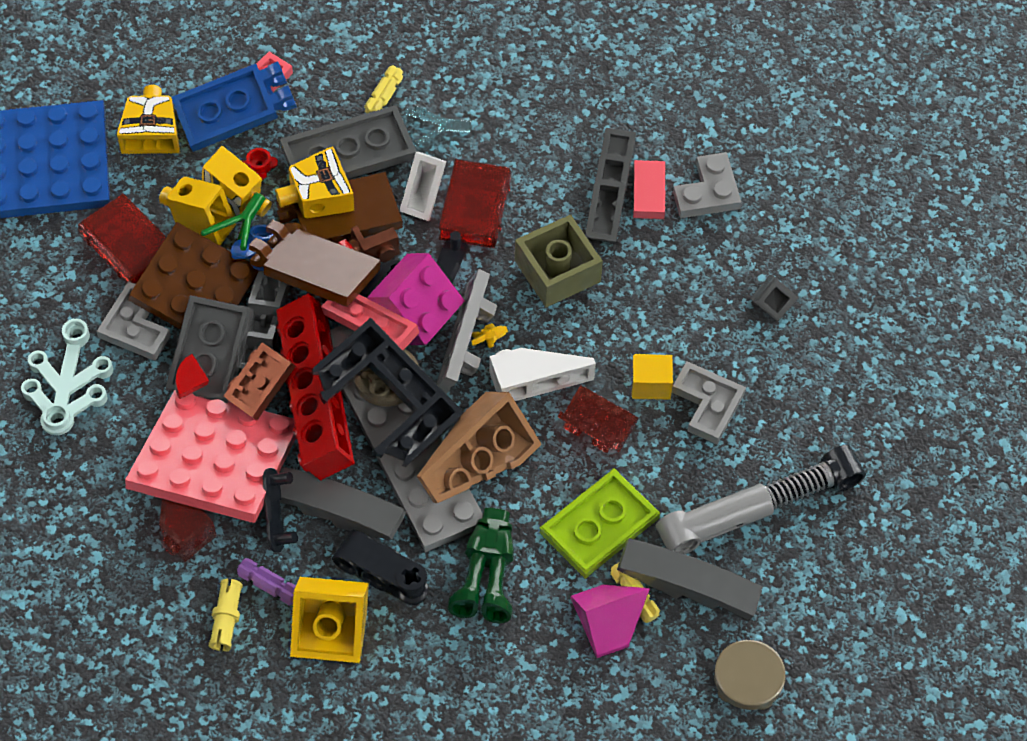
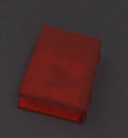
(475, 202)
(122, 237)

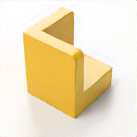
(652, 376)

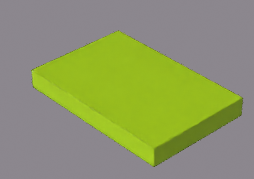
(599, 523)

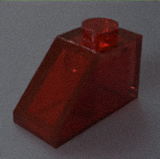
(184, 529)

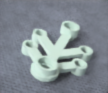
(67, 381)

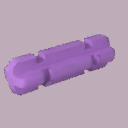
(266, 580)

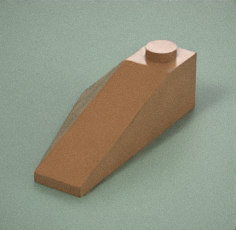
(481, 444)

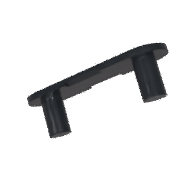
(452, 255)
(274, 523)

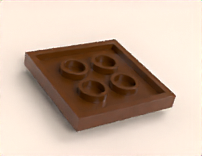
(187, 267)

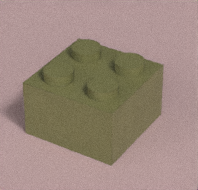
(558, 260)

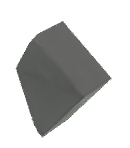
(774, 297)

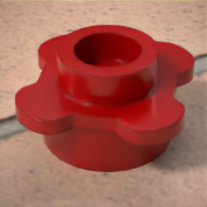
(263, 157)

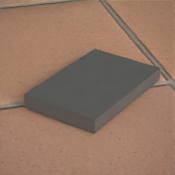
(216, 338)

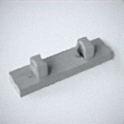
(457, 358)

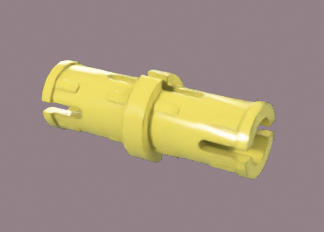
(225, 615)

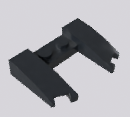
(375, 350)

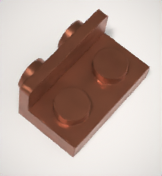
(259, 381)

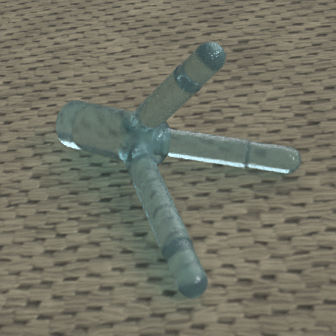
(445, 124)

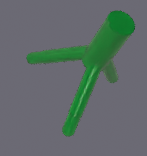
(246, 217)

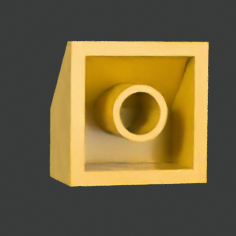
(329, 619)

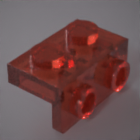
(599, 419)

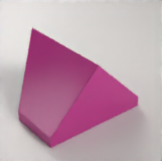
(609, 615)

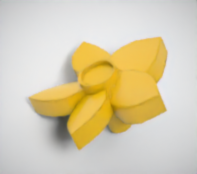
(489, 333)

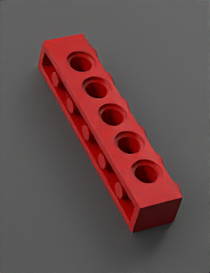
(318, 426)

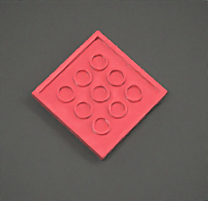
(211, 456)

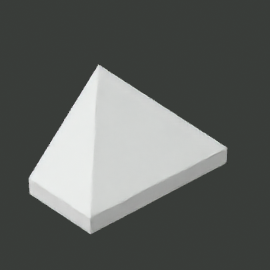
(422, 186)

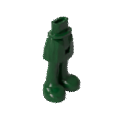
(493, 548)

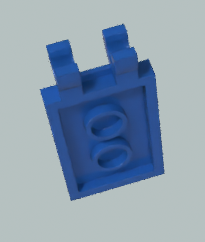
(232, 104)

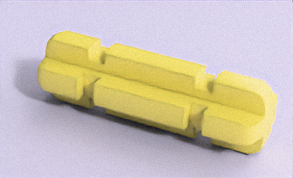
(384, 89)
(650, 609)

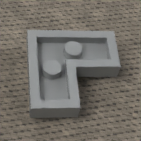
(714, 193)
(129, 329)
(714, 395)

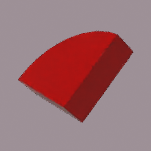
(189, 377)

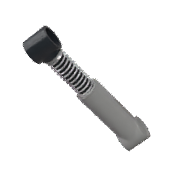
(686, 530)

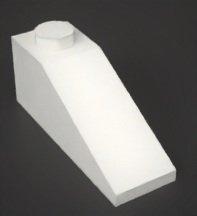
(537, 372)

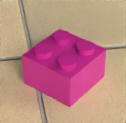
(419, 293)

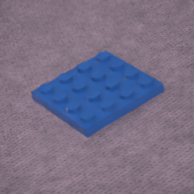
(53, 159)

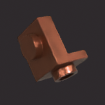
(380, 246)

